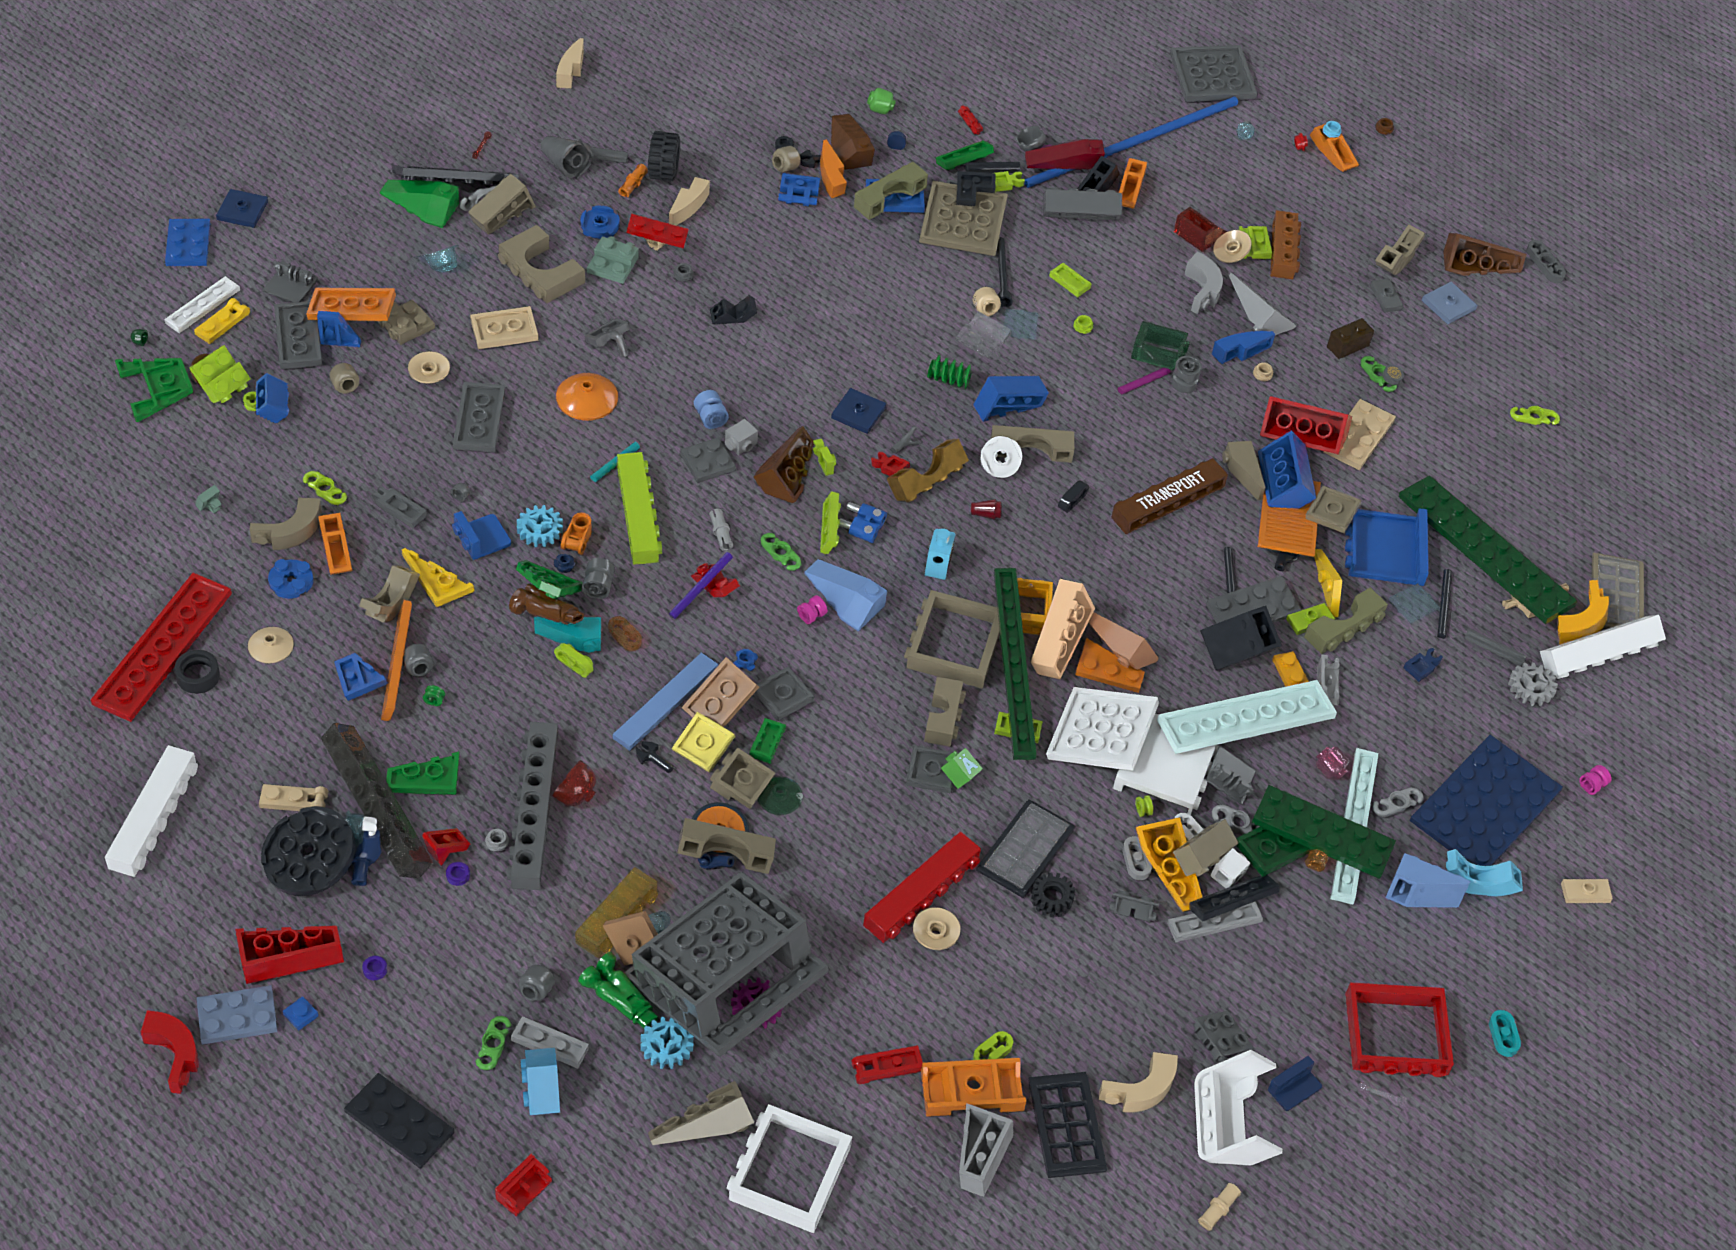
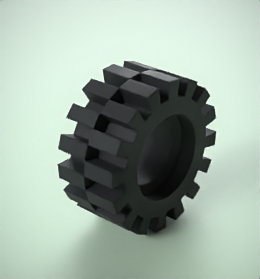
(1053, 883)

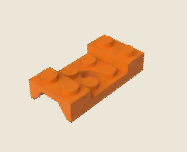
(947, 1087)

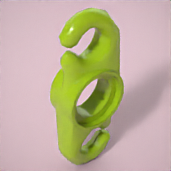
(1541, 412)
(328, 494)

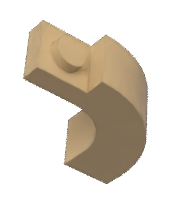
(1147, 1092)

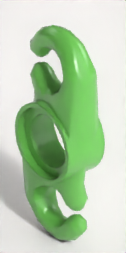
(1376, 367)
(790, 555)
(493, 1053)

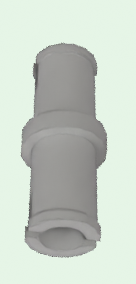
(721, 529)

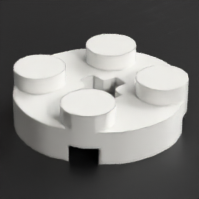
(1004, 445)

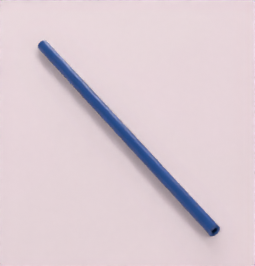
(1142, 137)

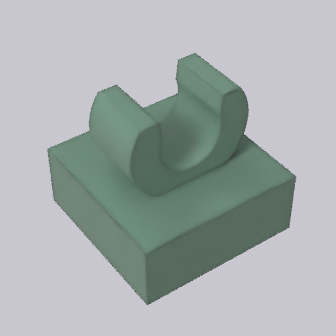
(209, 499)

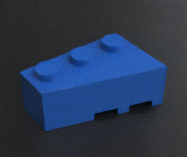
(1008, 394)

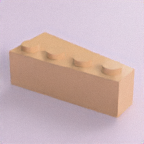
(1062, 629)

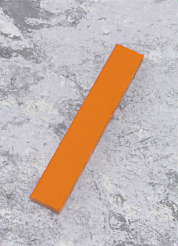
(396, 661)

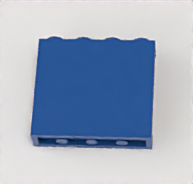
(1388, 547)

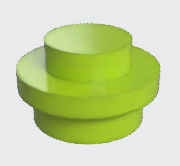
(1083, 324)

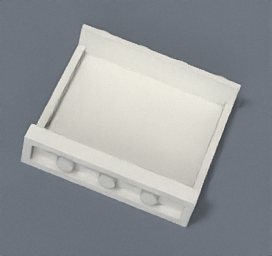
(1168, 774)

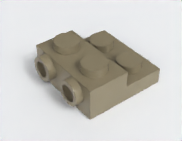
(407, 322)
(741, 778)

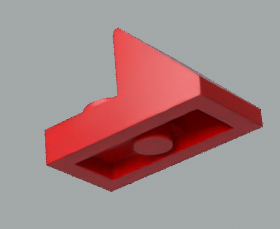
(443, 842)

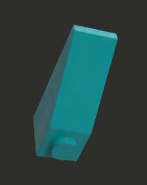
(582, 635)

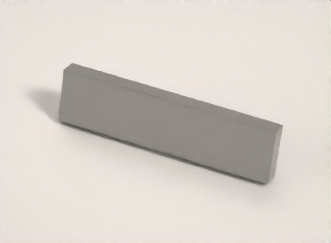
(1191, 926)

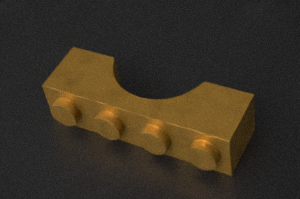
(947, 458)

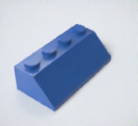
(1287, 472)

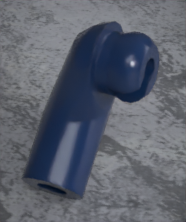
(715, 860)

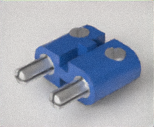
(866, 523)

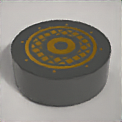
(1392, 374)

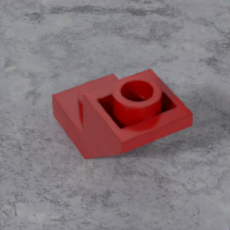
(720, 585)

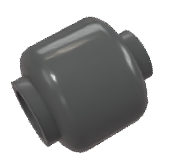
(417, 660)
(536, 983)

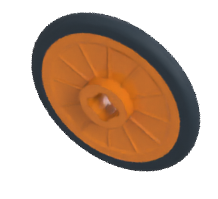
(722, 815)

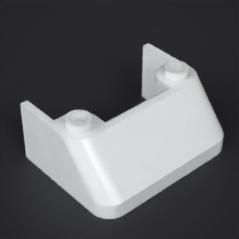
(1221, 1111)

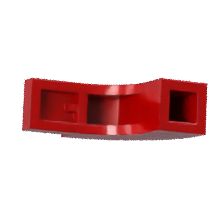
(173, 1034)

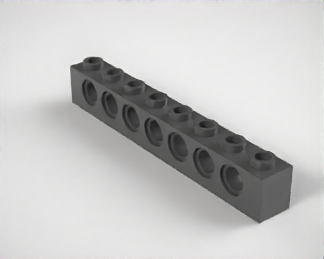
(529, 876)

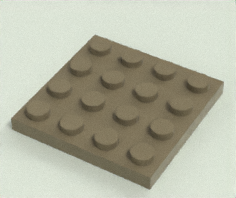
(961, 226)

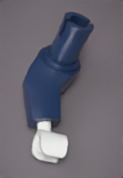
(366, 852)

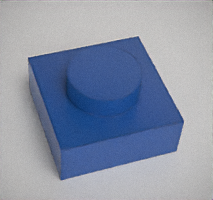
(300, 1013)

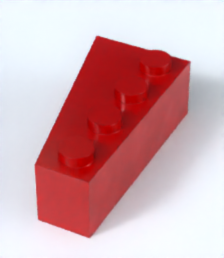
(287, 951)

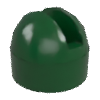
(139, 337)

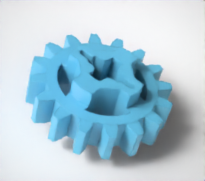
(540, 526)
(676, 1049)

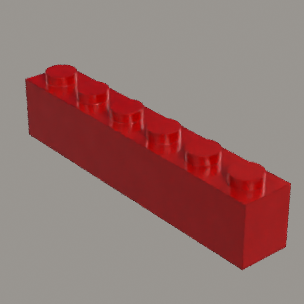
(922, 887)

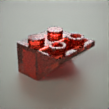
(1197, 229)

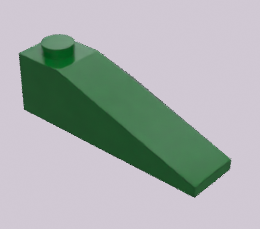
(426, 199)

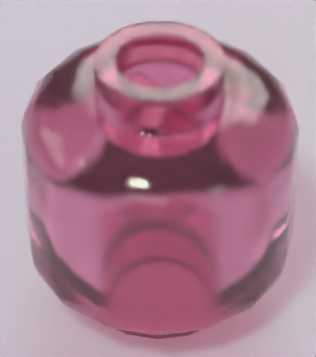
(1332, 762)

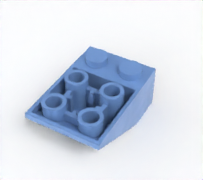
(1426, 885)

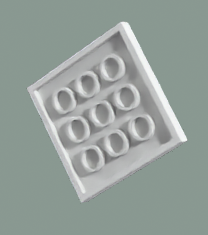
(1103, 728)

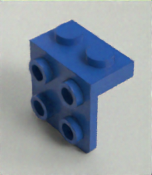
(480, 535)

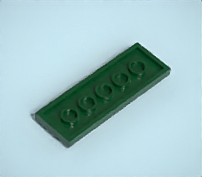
(1324, 831)

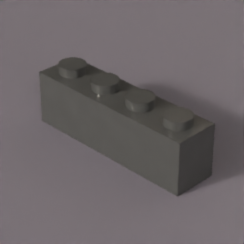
(1082, 204)

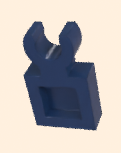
(1422, 666)

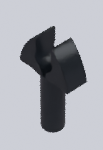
(812, 159)
(652, 756)

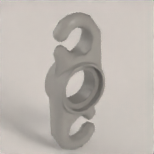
(474, 198)
(1393, 809)
(1232, 813)

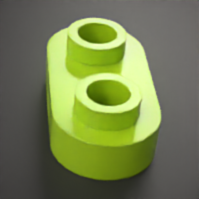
(573, 659)

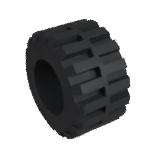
(664, 156)

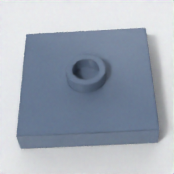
(1449, 302)

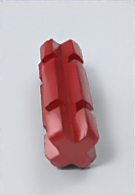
(970, 120)

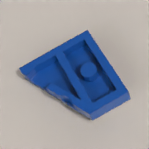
(335, 330)
(357, 676)

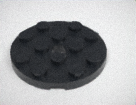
(321, 869)

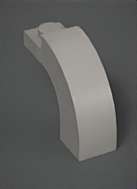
(1209, 277)

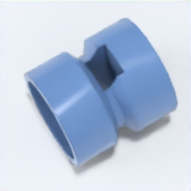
(711, 409)

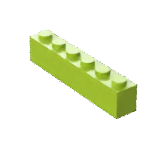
(638, 509)

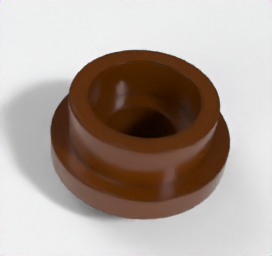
(1385, 126)

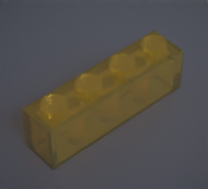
(626, 899)

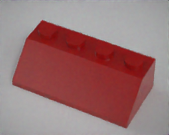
(1313, 425)

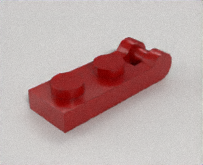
(887, 1064)

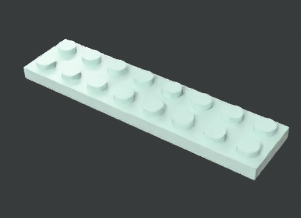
(1246, 716)

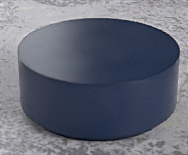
(896, 140)

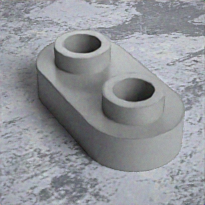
(1136, 859)

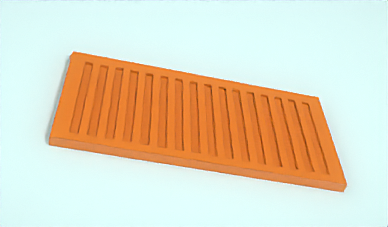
(1287, 528)

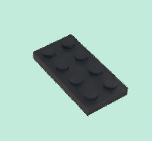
(399, 1120)

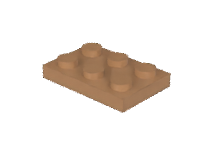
(721, 694)

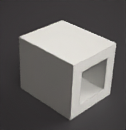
(1230, 868)

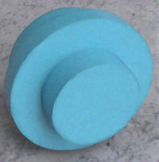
(1332, 129)

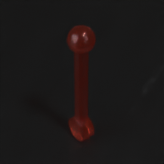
(487, 135)

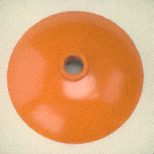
(587, 396)

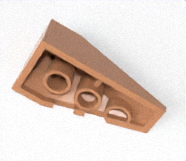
(1127, 646)

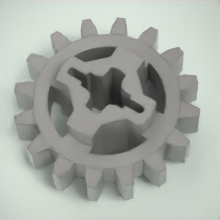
(1532, 684)

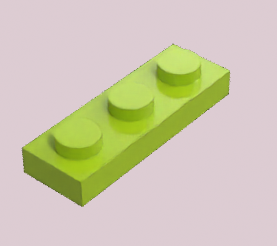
(830, 523)

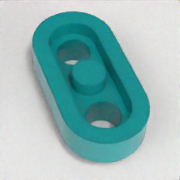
(1506, 1034)

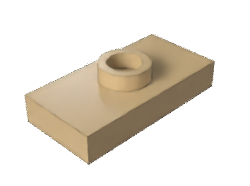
(1586, 891)

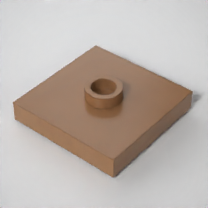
(629, 934)

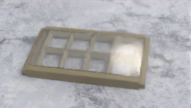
(1623, 583)

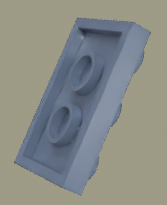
(236, 1014)

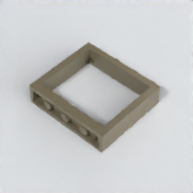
(944, 668)

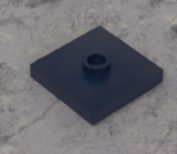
(242, 208)
(858, 410)

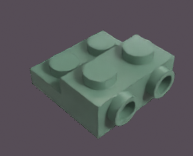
(613, 259)

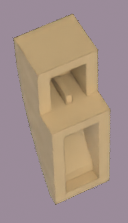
(570, 65)
(689, 201)

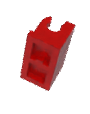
(523, 1185)

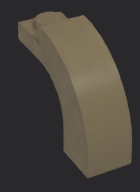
(1398, 256)
(294, 530)
(390, 599)

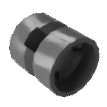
(1186, 374)
(598, 578)

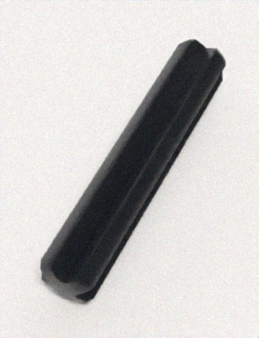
(993, 167)

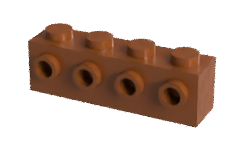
(1284, 245)

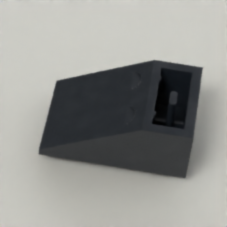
(1241, 638)

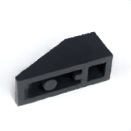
(1100, 176)

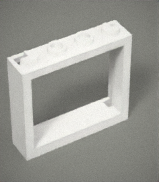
(775, 1208)

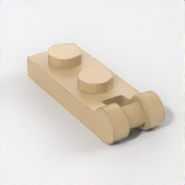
(291, 797)

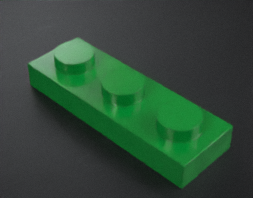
(963, 155)

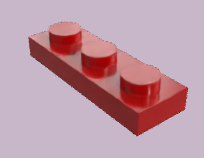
(657, 231)

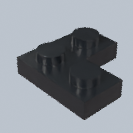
(971, 182)

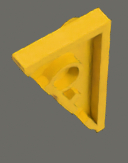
(436, 581)
(1330, 581)

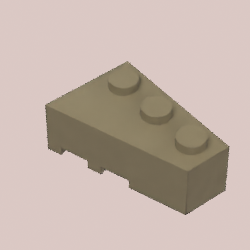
(501, 204)

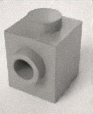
(741, 437)

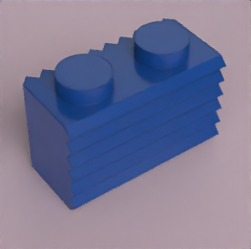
(271, 398)

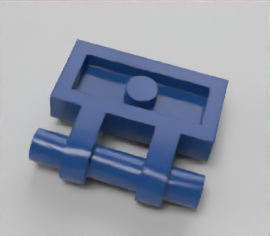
(801, 185)

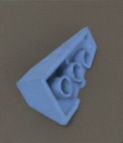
(851, 595)

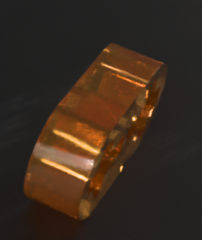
(621, 636)

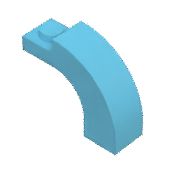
(1486, 880)

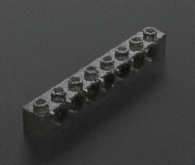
(376, 800)

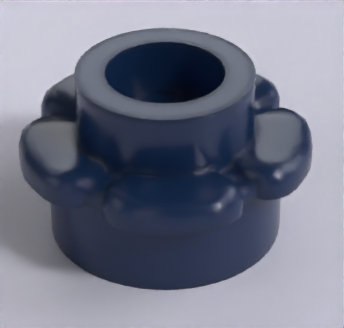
(564, 567)

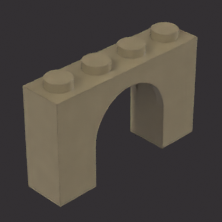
(545, 283)

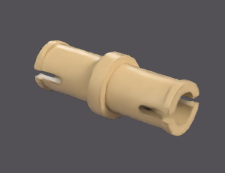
(1219, 1206)

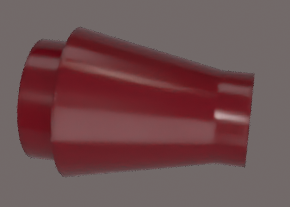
(989, 509)

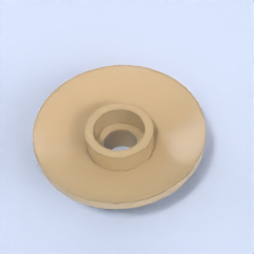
(1232, 246)
(428, 367)
(271, 651)
(938, 920)

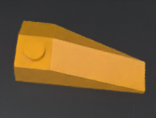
(1158, 843)

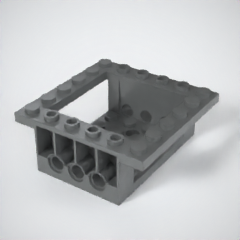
(688, 985)

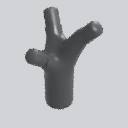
(905, 441)

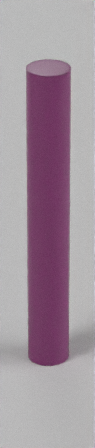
(1143, 380)

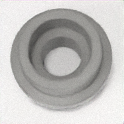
(497, 834)

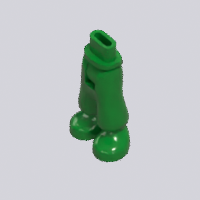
(618, 991)

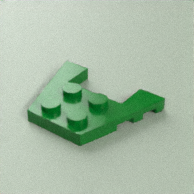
(164, 379)

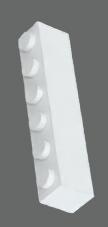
(1603, 645)
(151, 811)

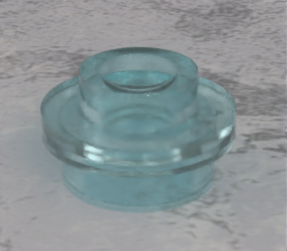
(1245, 131)

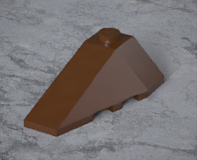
(851, 142)
(1469, 255)
(784, 469)

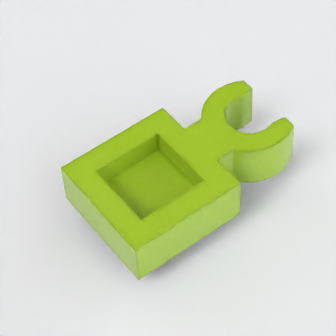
(1006, 182)
(825, 458)

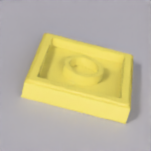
(703, 742)

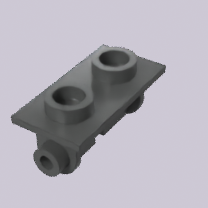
(1143, 907)

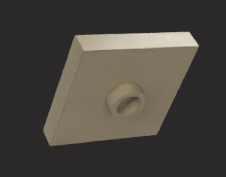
(1333, 509)

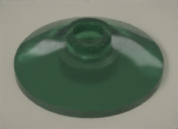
(784, 802)

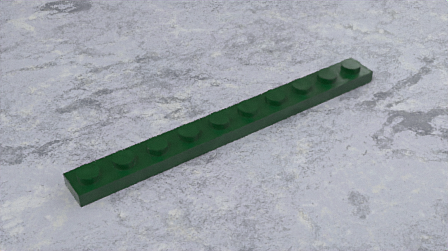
(1014, 664)

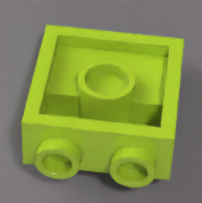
(220, 375)

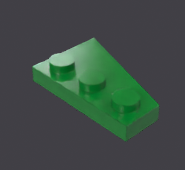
(429, 777)

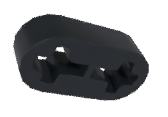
(1073, 496)

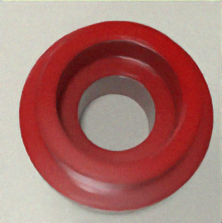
(1300, 142)

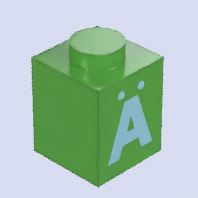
(961, 767)

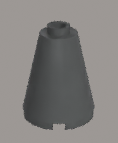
(567, 155)

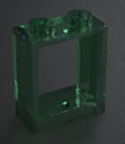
(1161, 336)

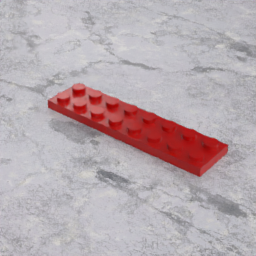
(160, 647)

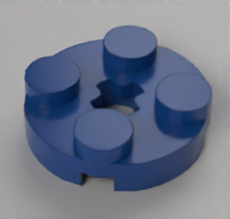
(590, 221)
(285, 568)

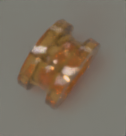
(1316, 860)

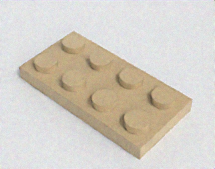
(1365, 432)

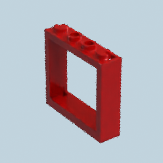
(1400, 995)

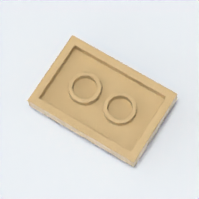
(504, 327)

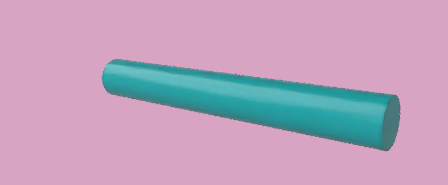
(613, 463)

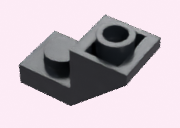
(727, 313)

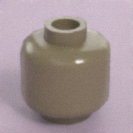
(786, 159)
(344, 378)

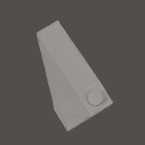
(1259, 310)

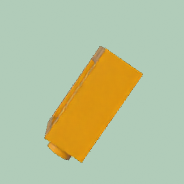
(1039, 589)

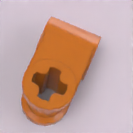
(577, 533)

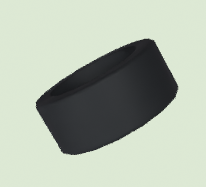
(202, 684)

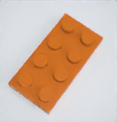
(353, 303)

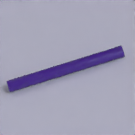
(706, 579)

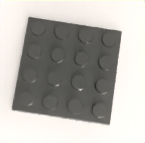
(1213, 73)

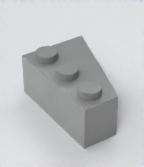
(983, 1148)

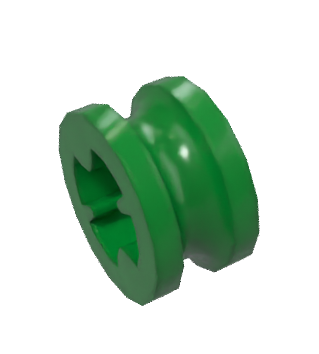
(433, 695)

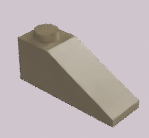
(1244, 466)

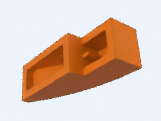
(1334, 149)
(832, 171)
(1132, 182)
(335, 543)

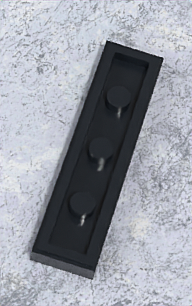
(1234, 897)

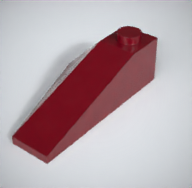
(1066, 155)

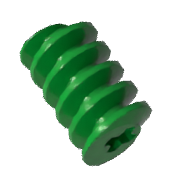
(950, 372)

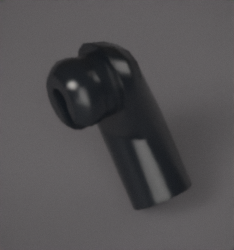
(1283, 558)

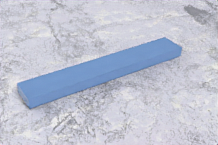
(665, 701)

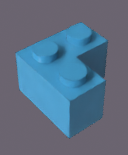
(541, 1076)

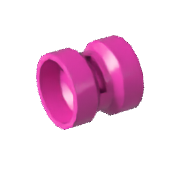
(814, 608)
(1595, 779)

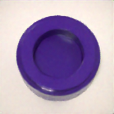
(457, 873)
(374, 968)

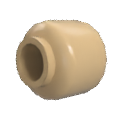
(986, 301)

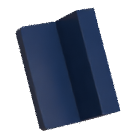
(1295, 1084)

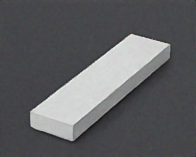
(202, 304)

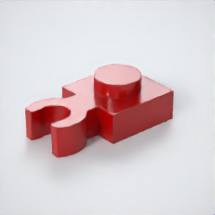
(889, 465)

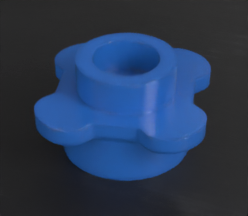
(746, 654)

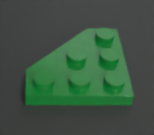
(547, 580)

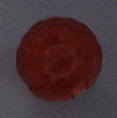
(577, 786)

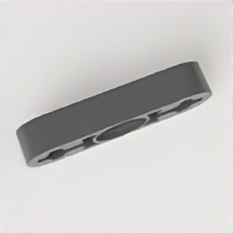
(1538, 251)

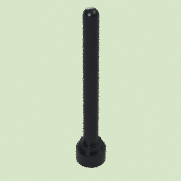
(1004, 295)

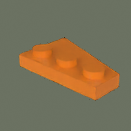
(1102, 666)

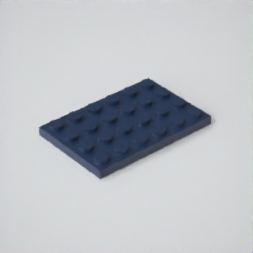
(1486, 803)

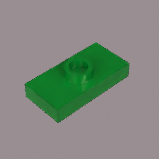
(767, 740)

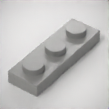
(538, 1036)

